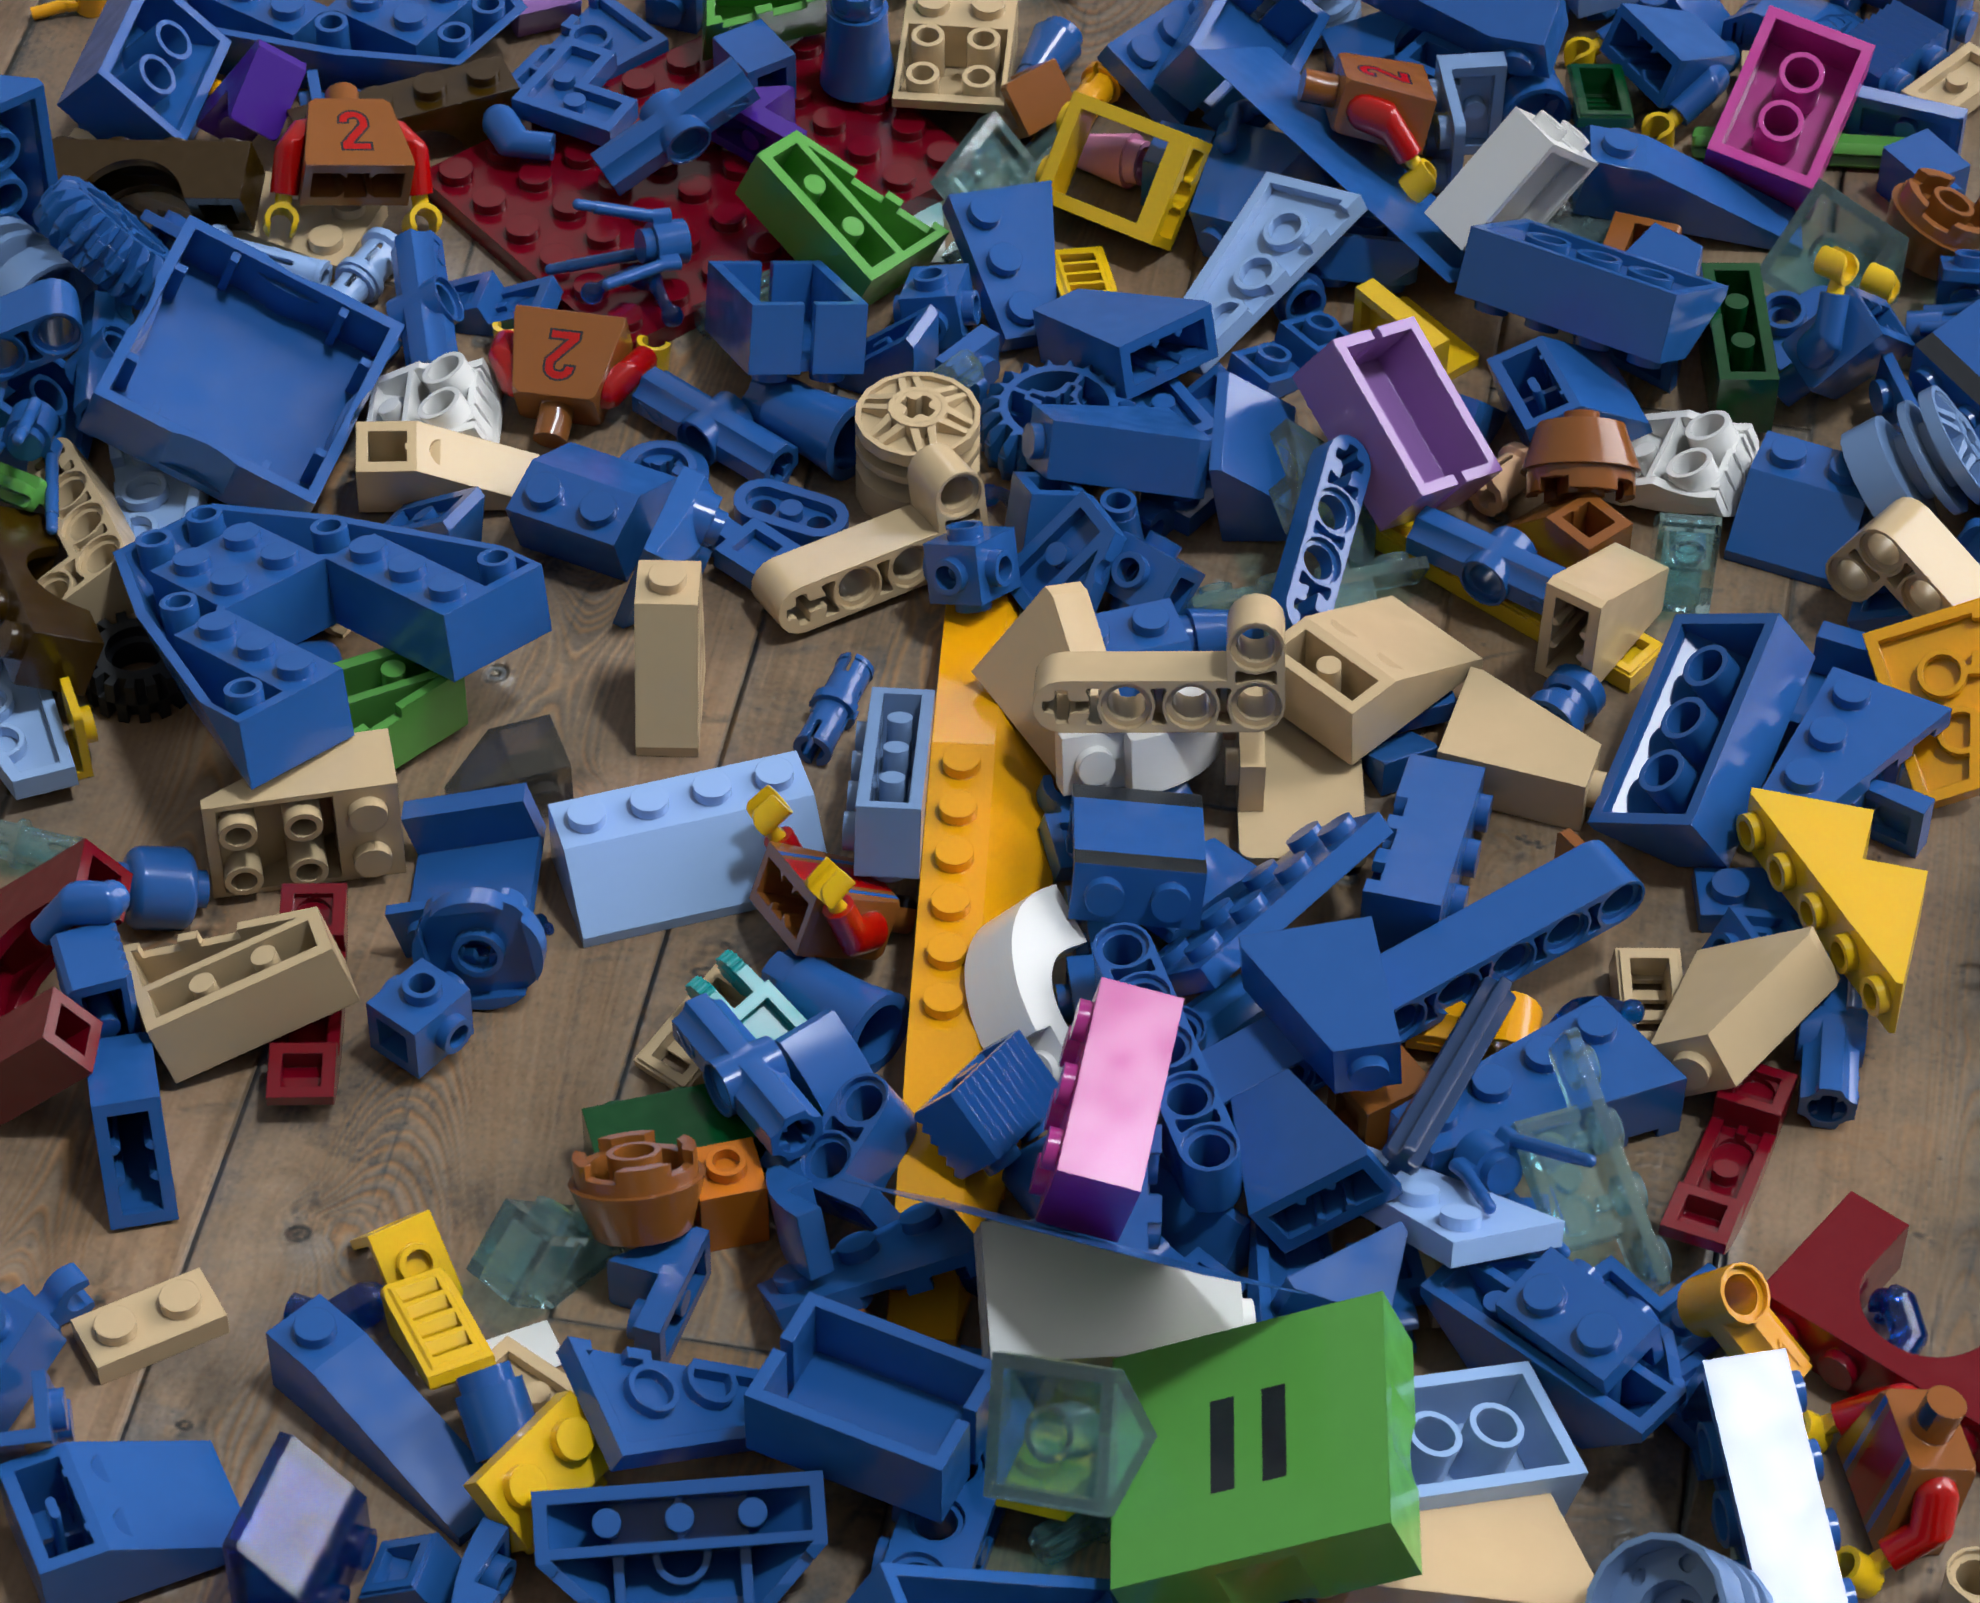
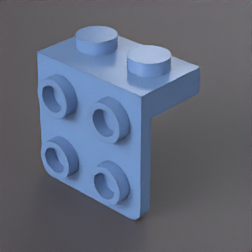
(1467, 109)

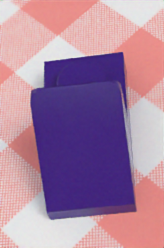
(254, 95)
(760, 123)

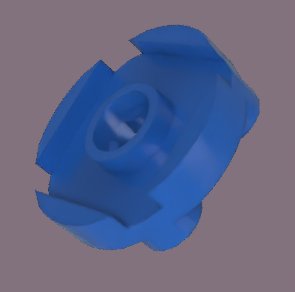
(487, 916)

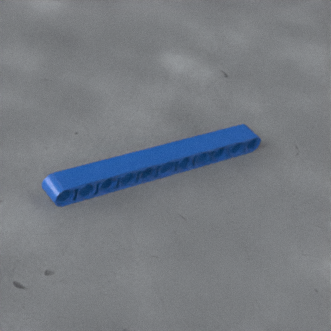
(1436, 968)

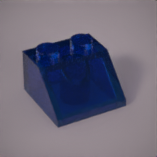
(298, 1532)

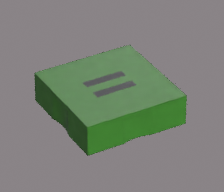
(1273, 1462)

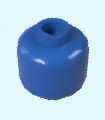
(164, 888)

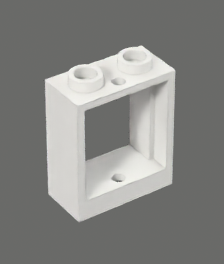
(1517, 174)

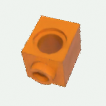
(733, 1195)

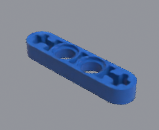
(1310, 534)

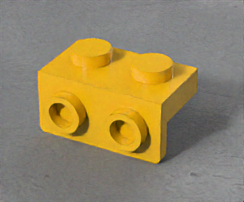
(546, 1454)

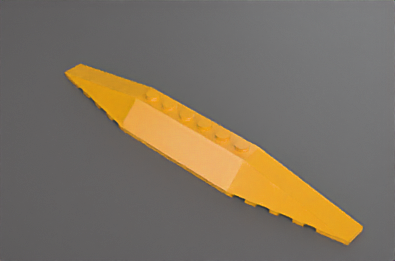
(975, 864)

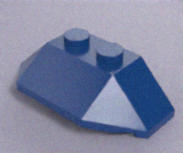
(1466, 1311)
(682, 1538)

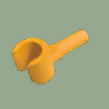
(85, 8)

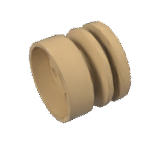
(901, 418)

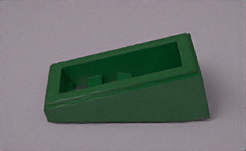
(1598, 95)

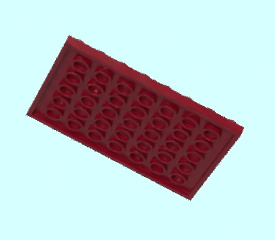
(528, 220)

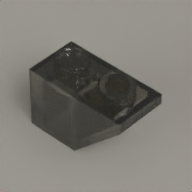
(515, 755)

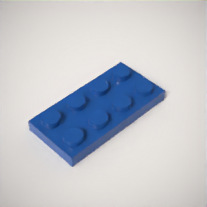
(1272, 898)

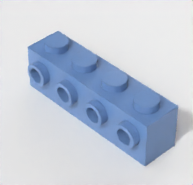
(890, 784)

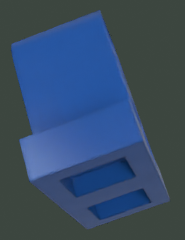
(862, 1143)

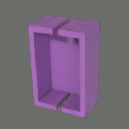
(1405, 413)

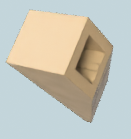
(420, 461)

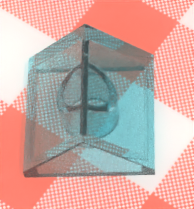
(1831, 220)
(1063, 1434)

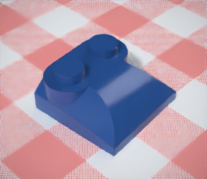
(1367, 253)
(681, 529)

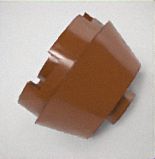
(1933, 219)
(1581, 456)
(638, 1188)

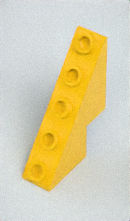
(1857, 906)

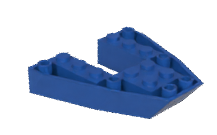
(361, 39)
(245, 584)

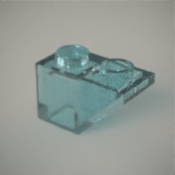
(1690, 551)
(538, 1253)

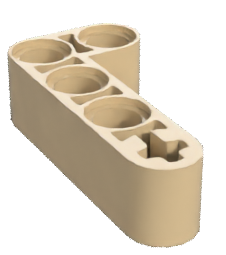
(90, 531)
(876, 556)
(1910, 556)
(1164, 673)

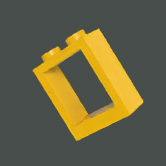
(1171, 186)

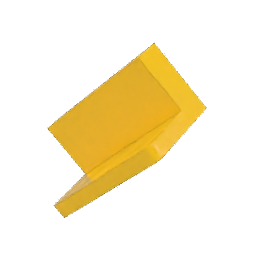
(1378, 306)

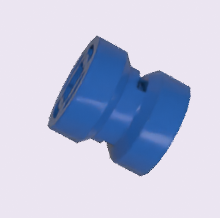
(1578, 703)

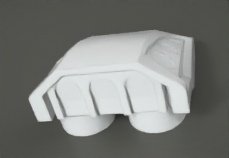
(442, 394)
(1692, 463)

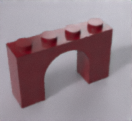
(49, 1038)
(1822, 1302)

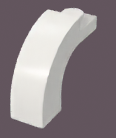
(1134, 759)
(1012, 974)

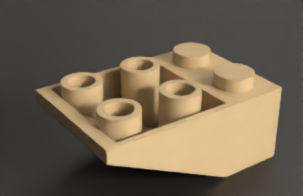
(956, 55)
(1367, 673)
(311, 824)

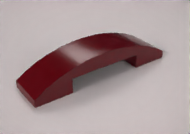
(308, 1060)
(1730, 1161)

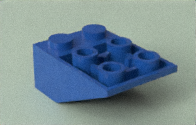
(117, 1516)

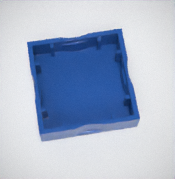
(240, 374)

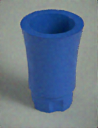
(857, 51)
(811, 420)
(869, 1012)

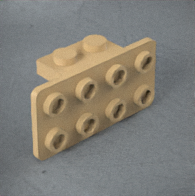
(1285, 784)

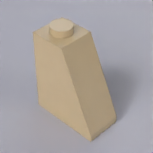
(1599, 610)
(1054, 622)
(669, 658)
(1531, 757)
(1742, 1005)

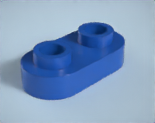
(791, 510)

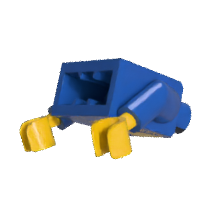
(1667, 57)
(1847, 333)

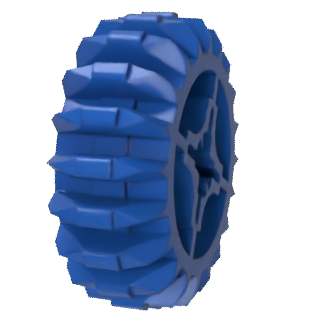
(101, 238)
(1011, 404)

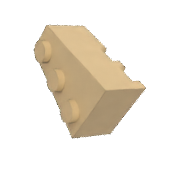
(238, 988)

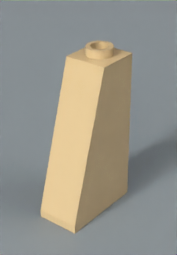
(1490, 1555)

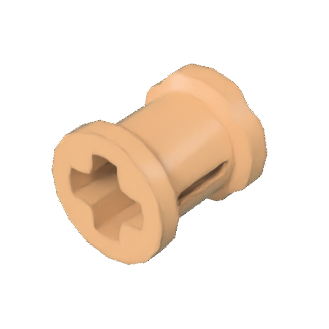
(1506, 485)

